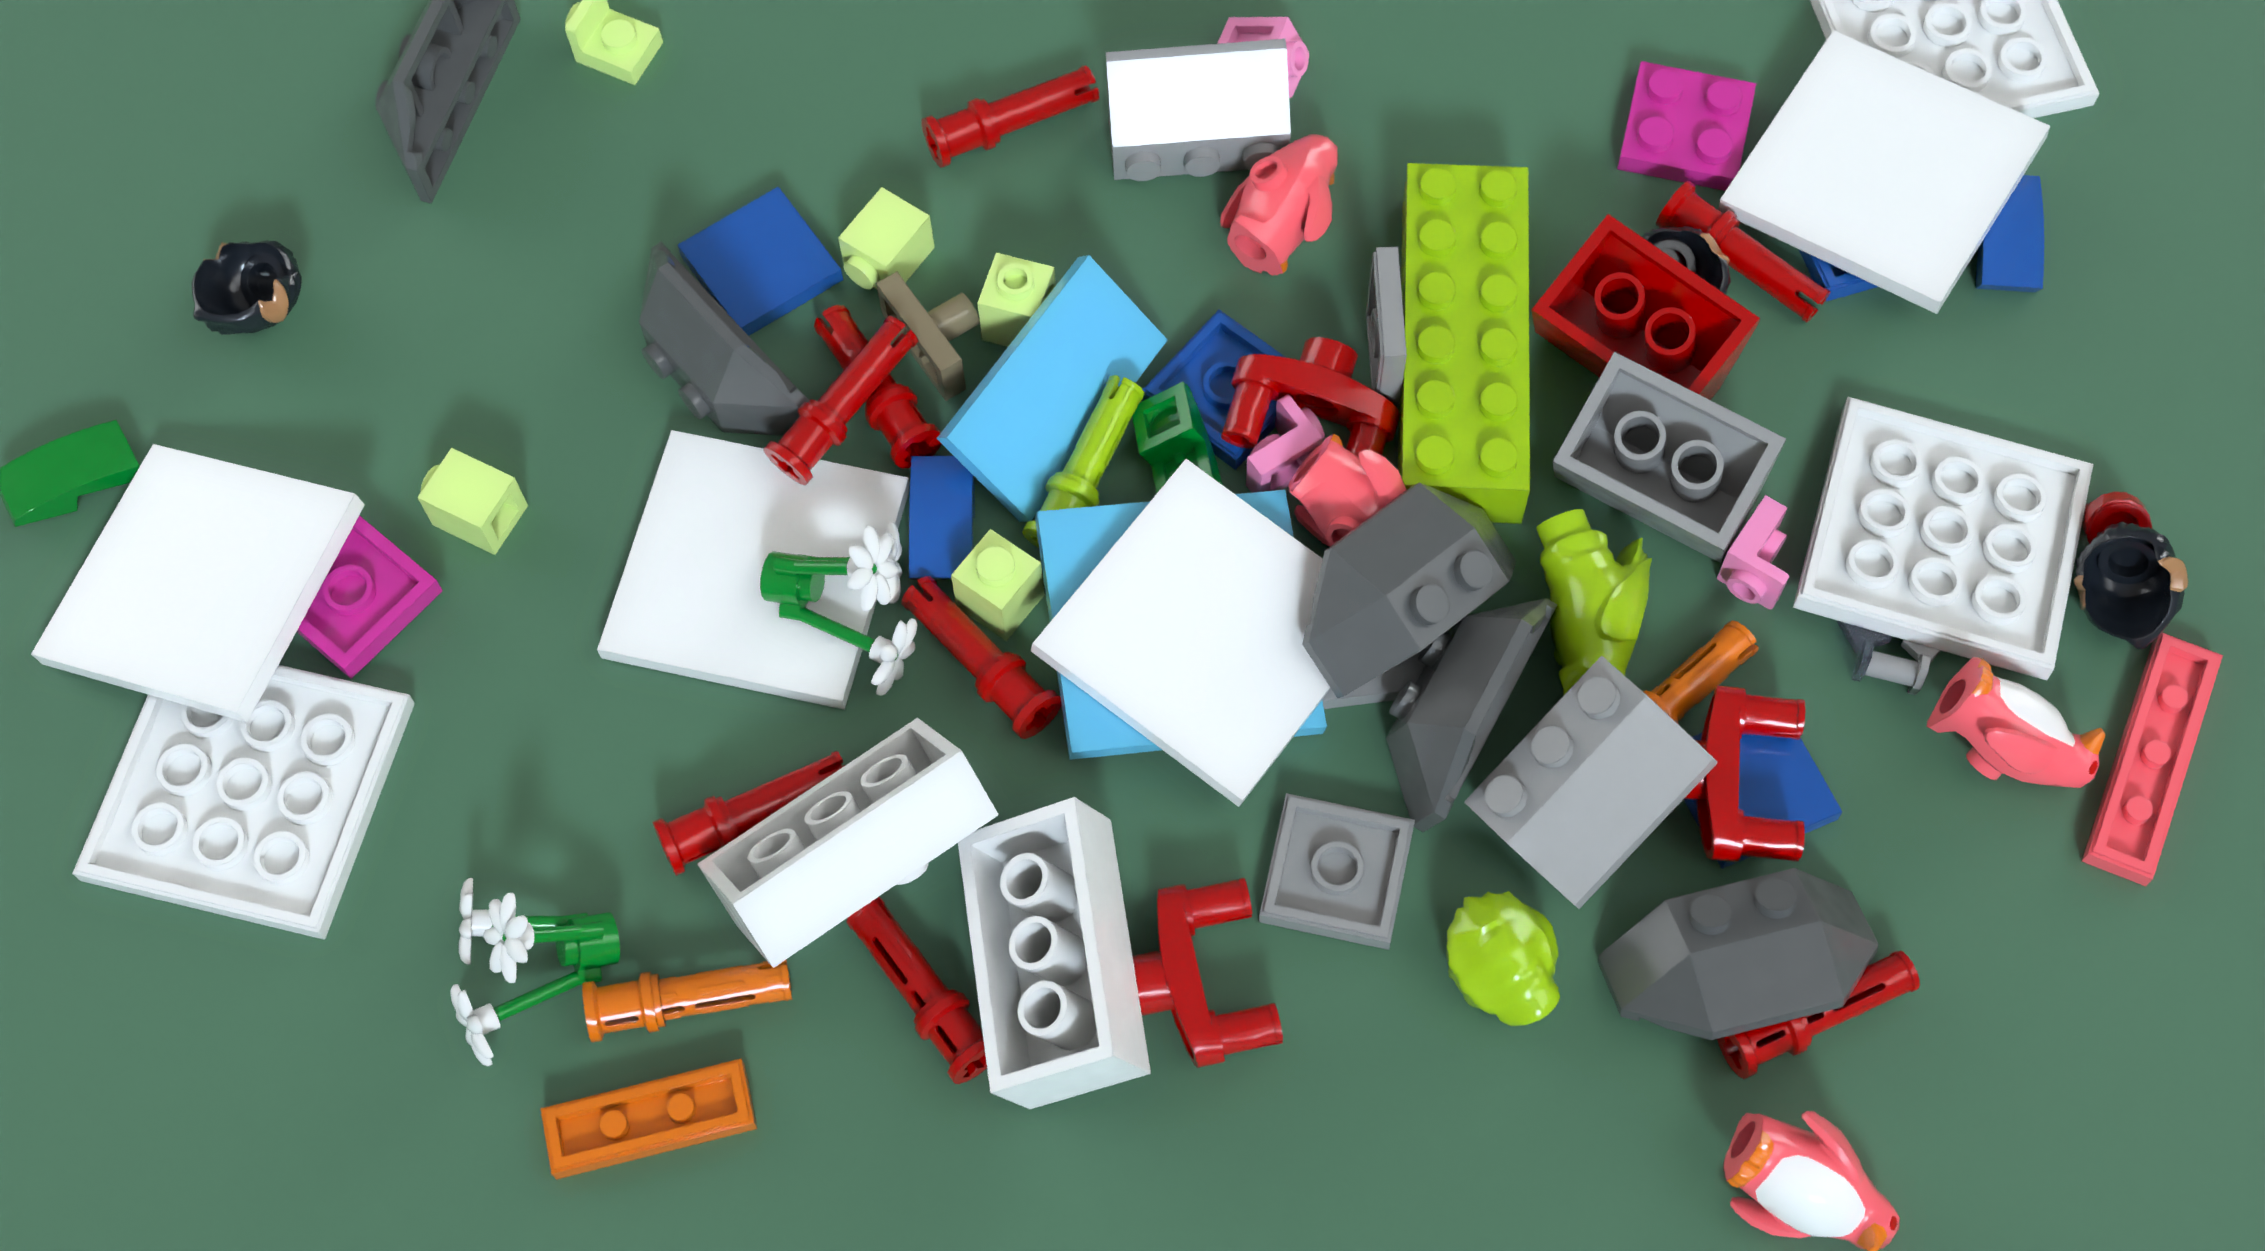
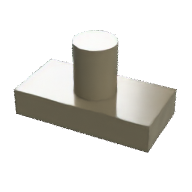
(933, 331)

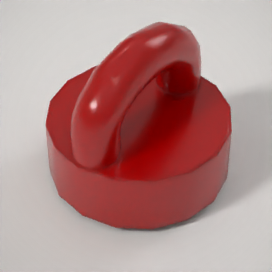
(2112, 509)

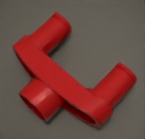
(1316, 381)
(1722, 826)
(1173, 982)

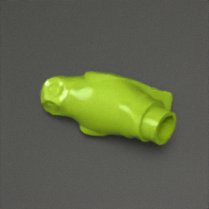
(1595, 596)

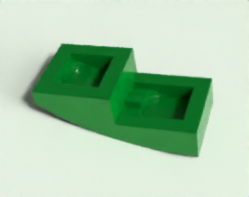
(1172, 430)
(54, 475)

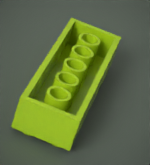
(1466, 335)

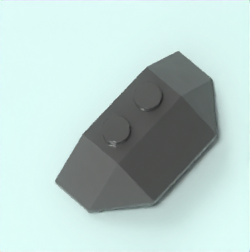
(442, 83)
(711, 355)
(1401, 584)
(1457, 702)
(1741, 956)

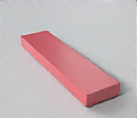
(2152, 759)

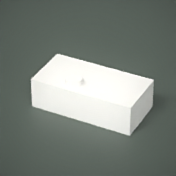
(848, 840)
(1052, 955)

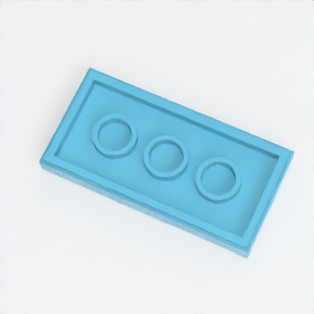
(1047, 384)

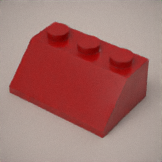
(1646, 307)

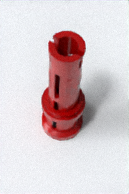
(985, 122)
(1744, 252)
(891, 405)
(825, 420)
(998, 674)
(723, 821)
(1878, 985)
(939, 1012)

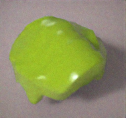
(1504, 958)

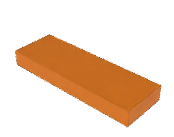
(648, 1119)

